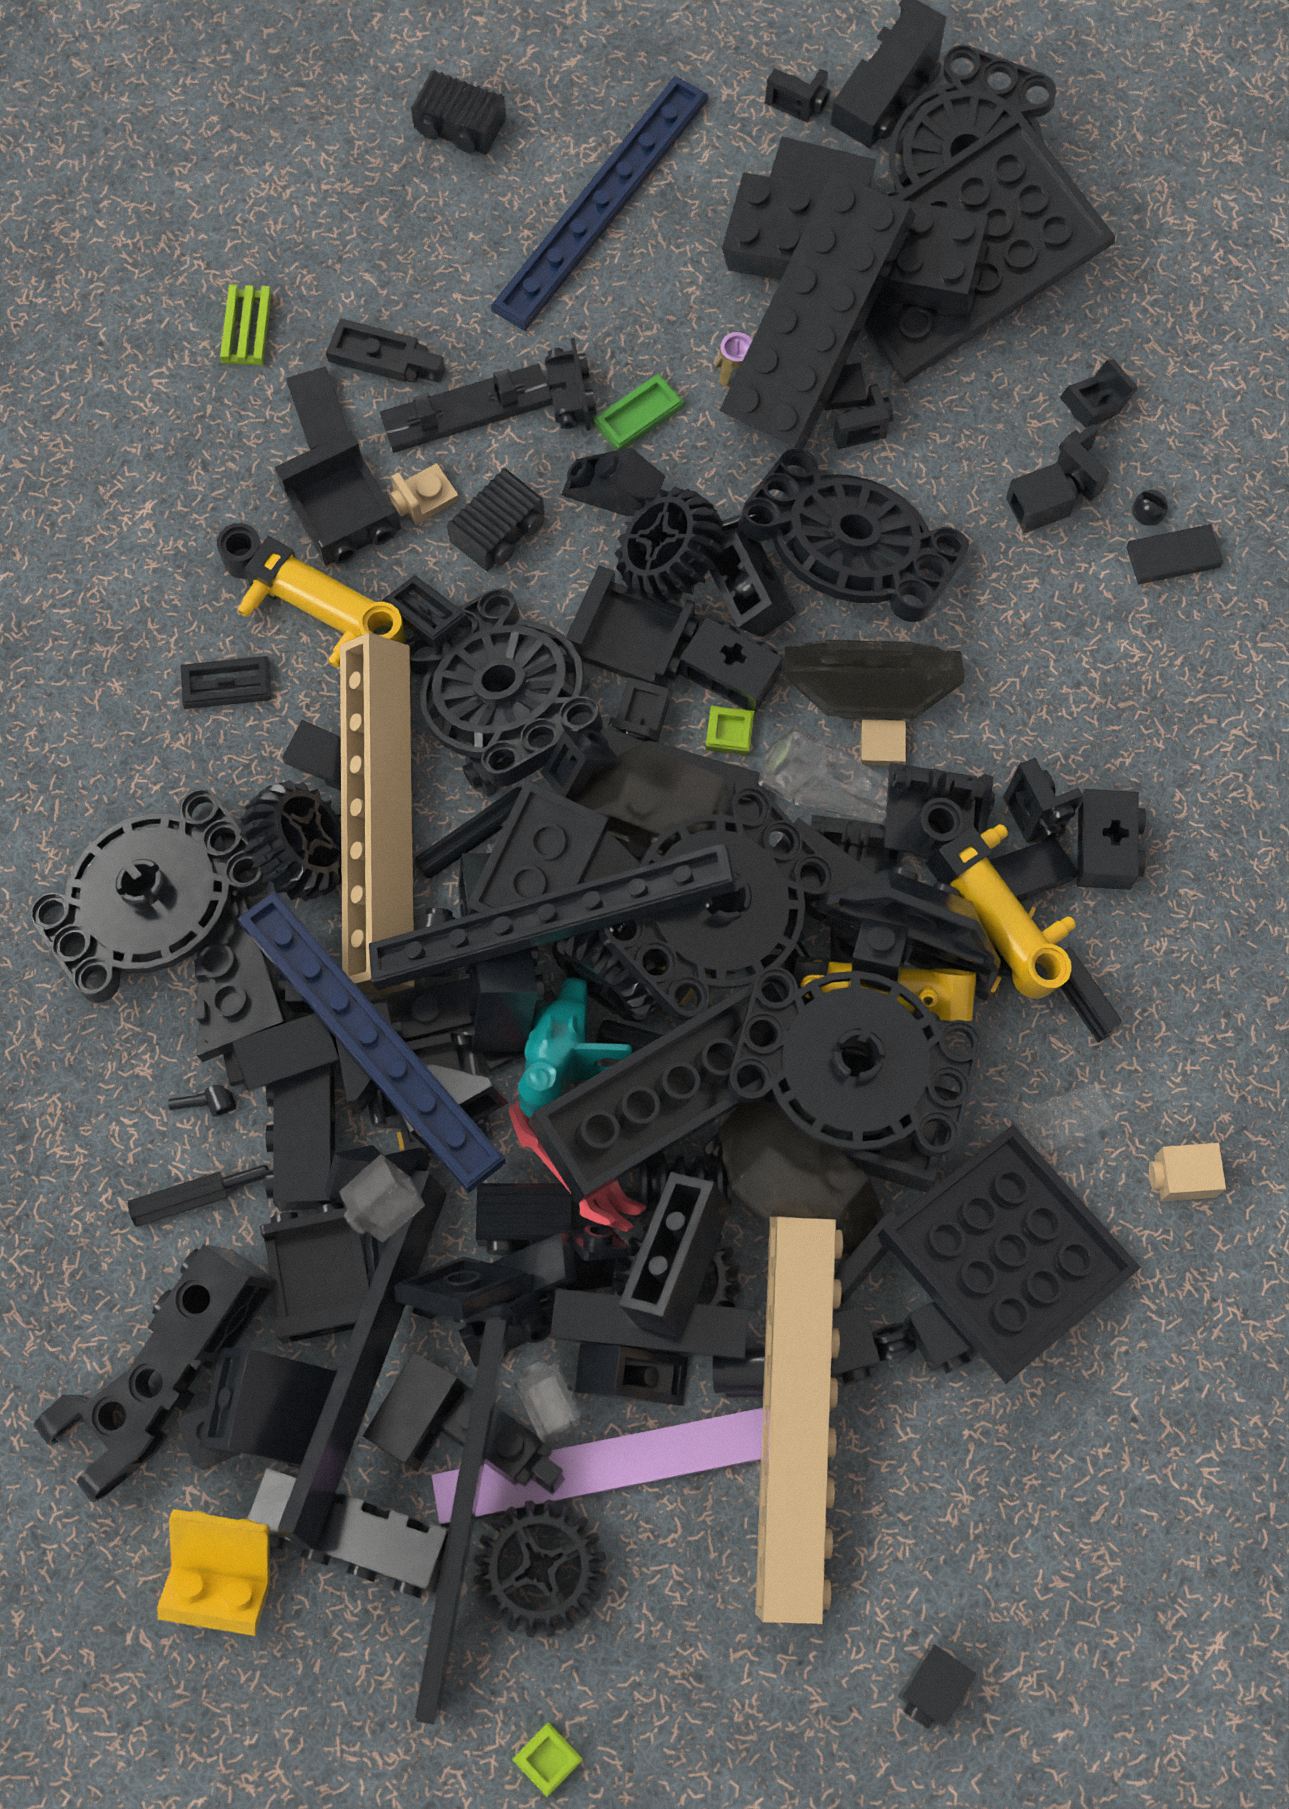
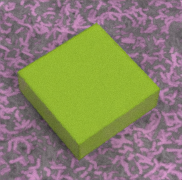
(729, 730)
(547, 1759)

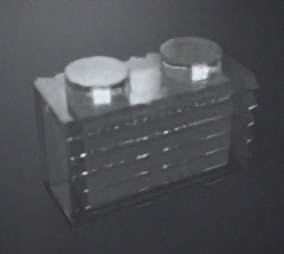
(550, 1401)

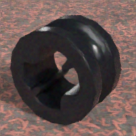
(894, 1341)

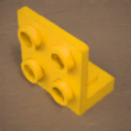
(216, 1572)

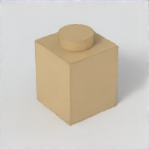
(1188, 1172)

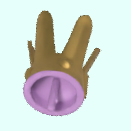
(732, 351)

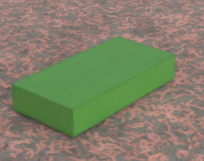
(638, 412)

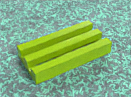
(249, 296)

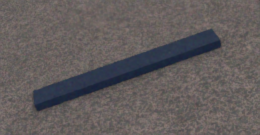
(599, 203)
(372, 1042)

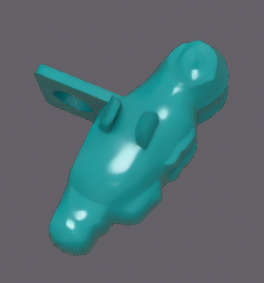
(559, 1051)

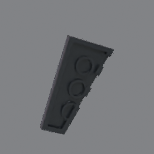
(233, 986)

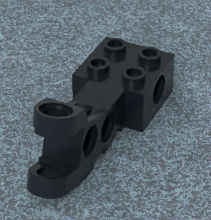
(190, 1325)

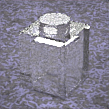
(380, 1199)

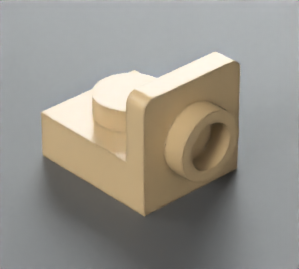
(422, 494)

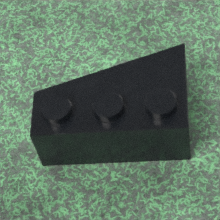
(893, 75)

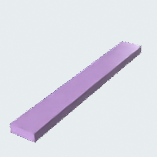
(620, 1463)

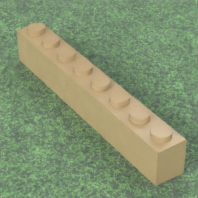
(375, 801)
(796, 1421)

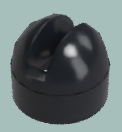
(1148, 509)

